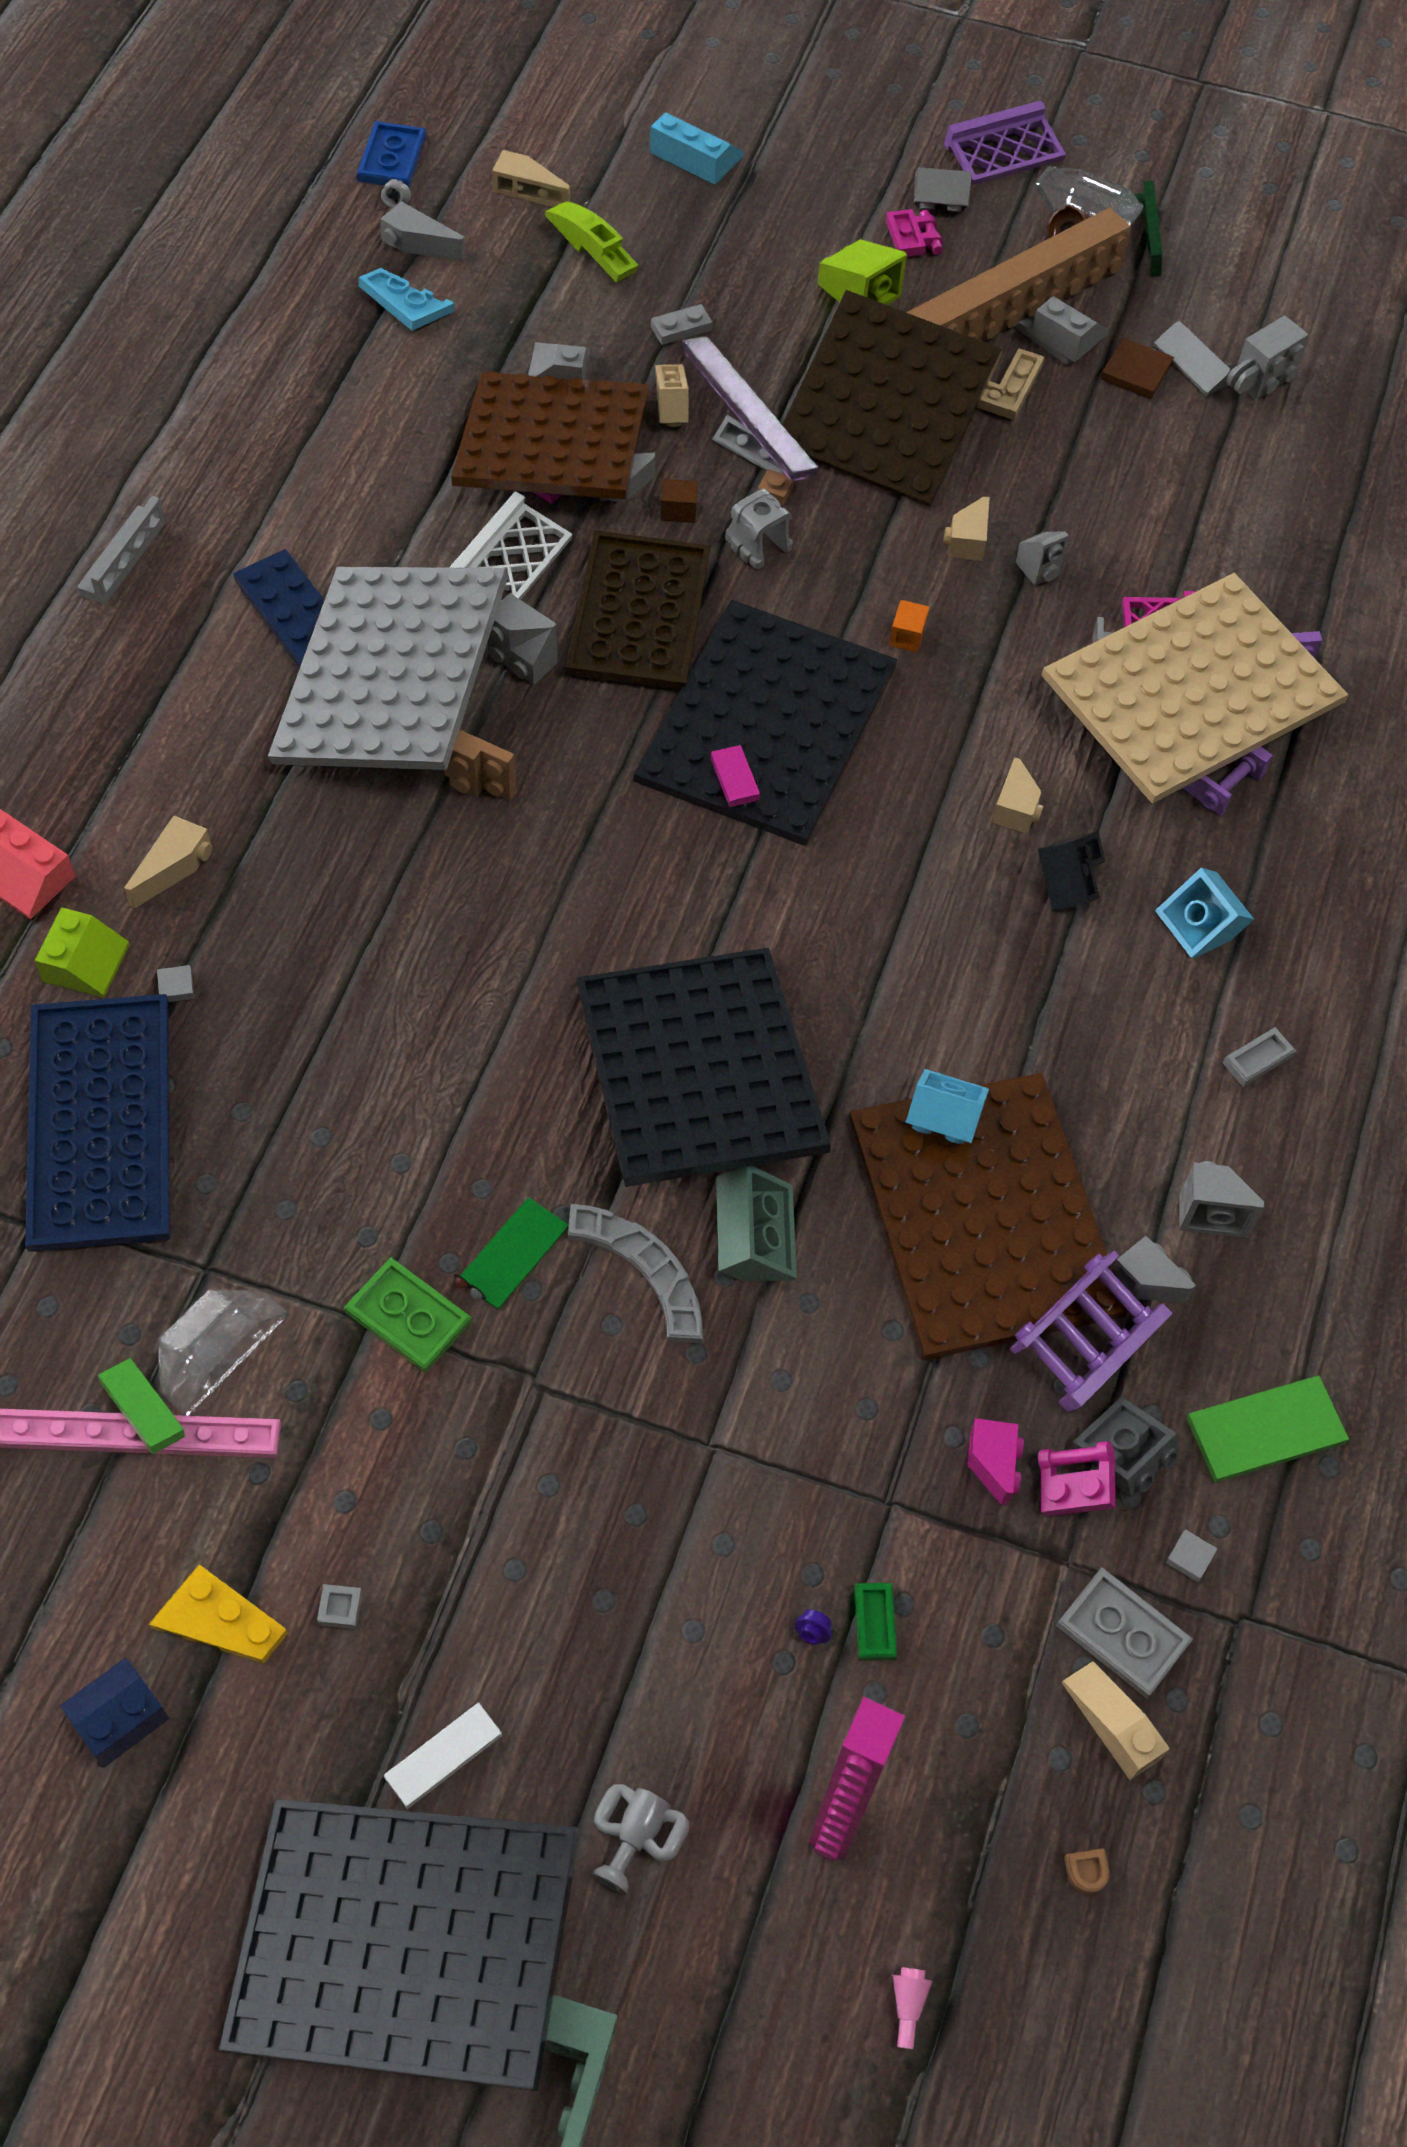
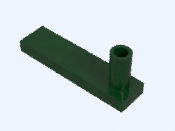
(1152, 230)

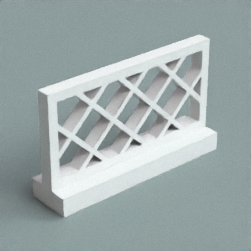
(502, 526)

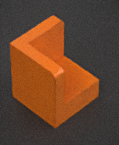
(909, 626)

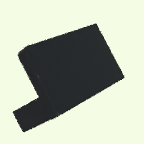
(1070, 871)

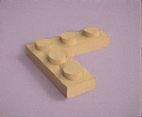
(1011, 393)

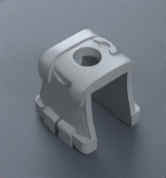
(748, 527)

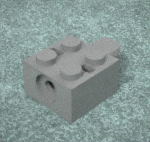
(1269, 358)

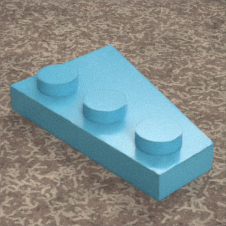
(405, 303)

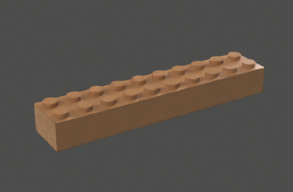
(1028, 280)

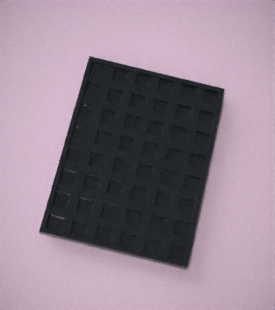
(787, 700)
(700, 1067)
(403, 1943)

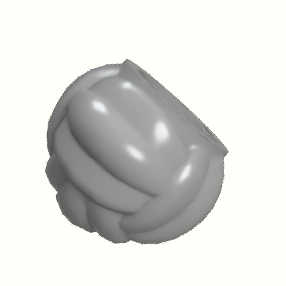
(395, 192)

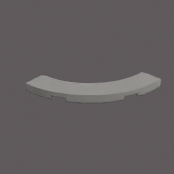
(651, 1259)

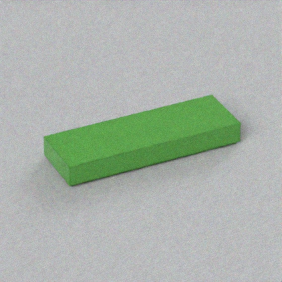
(141, 1406)

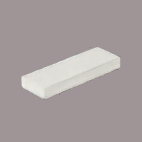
(442, 1755)

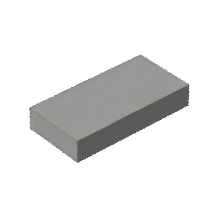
(1259, 1056)

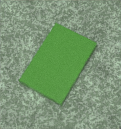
(408, 1314)

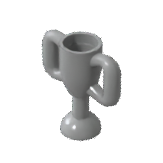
(636, 1831)

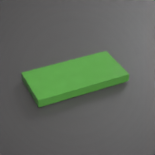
(1267, 1429)

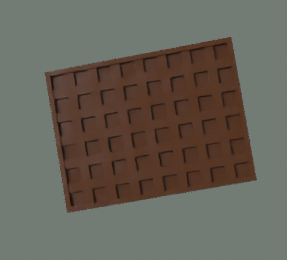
(985, 1225)

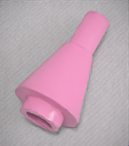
(910, 1995)

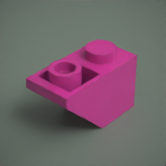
(993, 1457)

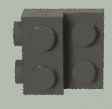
(1138, 1441)

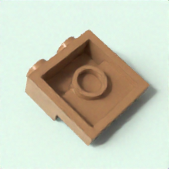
(481, 766)

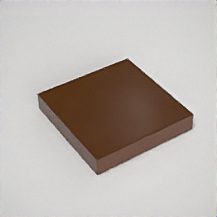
(1137, 368)

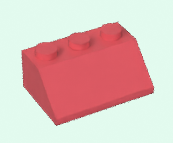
(30, 867)

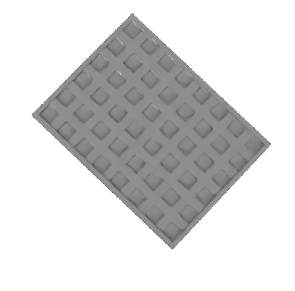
(389, 668)

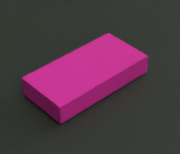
(735, 776)

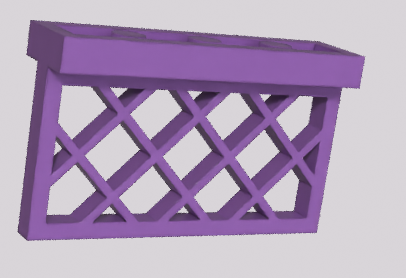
(996, 128)

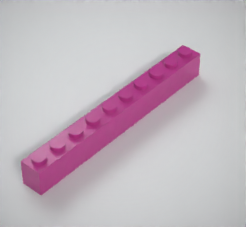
(855, 1778)

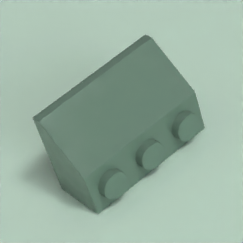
(755, 1226)

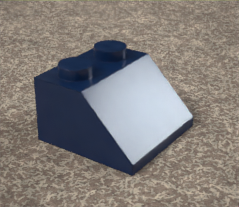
(114, 1712)

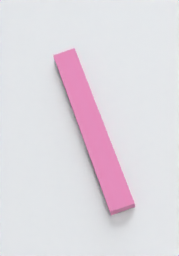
(114, 1434)

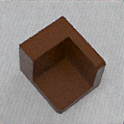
(679, 501)

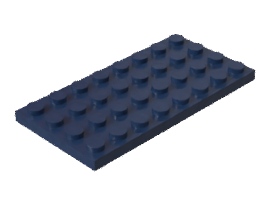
(98, 1123)

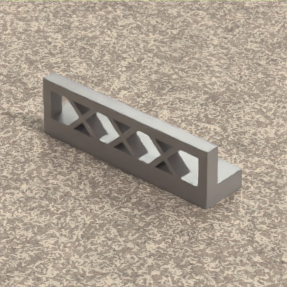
(123, 552)

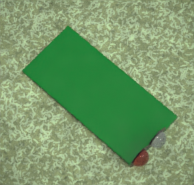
(512, 1254)

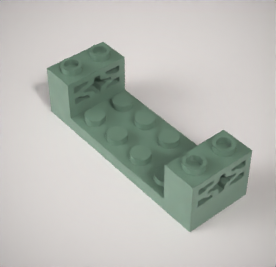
(587, 2037)

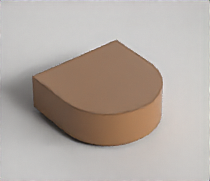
(1087, 1870)

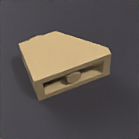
(968, 531)
(1018, 800)

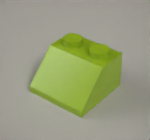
(81, 953)

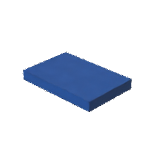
(391, 153)

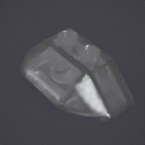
(1087, 193)
(213, 1342)

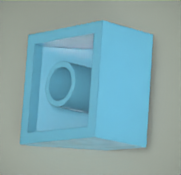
(1204, 913)
(946, 1106)

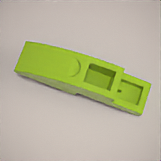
(595, 235)

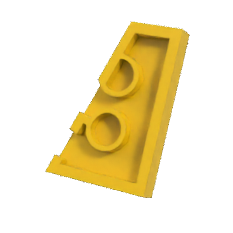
(220, 1617)

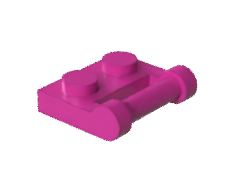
(1077, 1490)

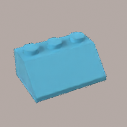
(692, 148)

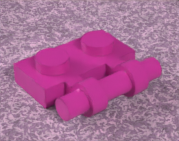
(906, 232)

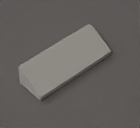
(1193, 358)
(741, 441)

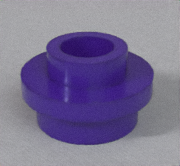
(814, 1627)

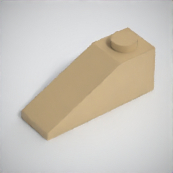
(528, 180)
(672, 394)
(171, 859)
(1116, 1720)

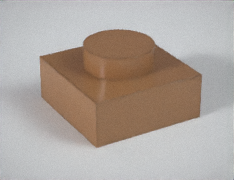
(777, 484)

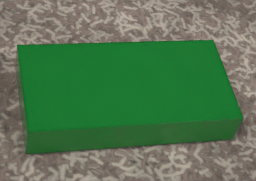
(875, 1622)

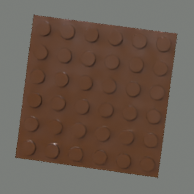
(551, 435)

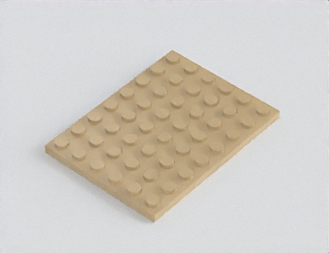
(1193, 687)

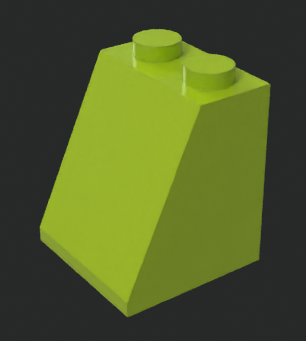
(865, 270)

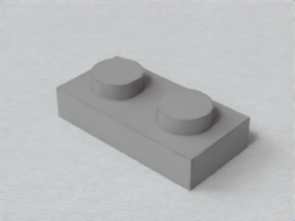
(681, 324)

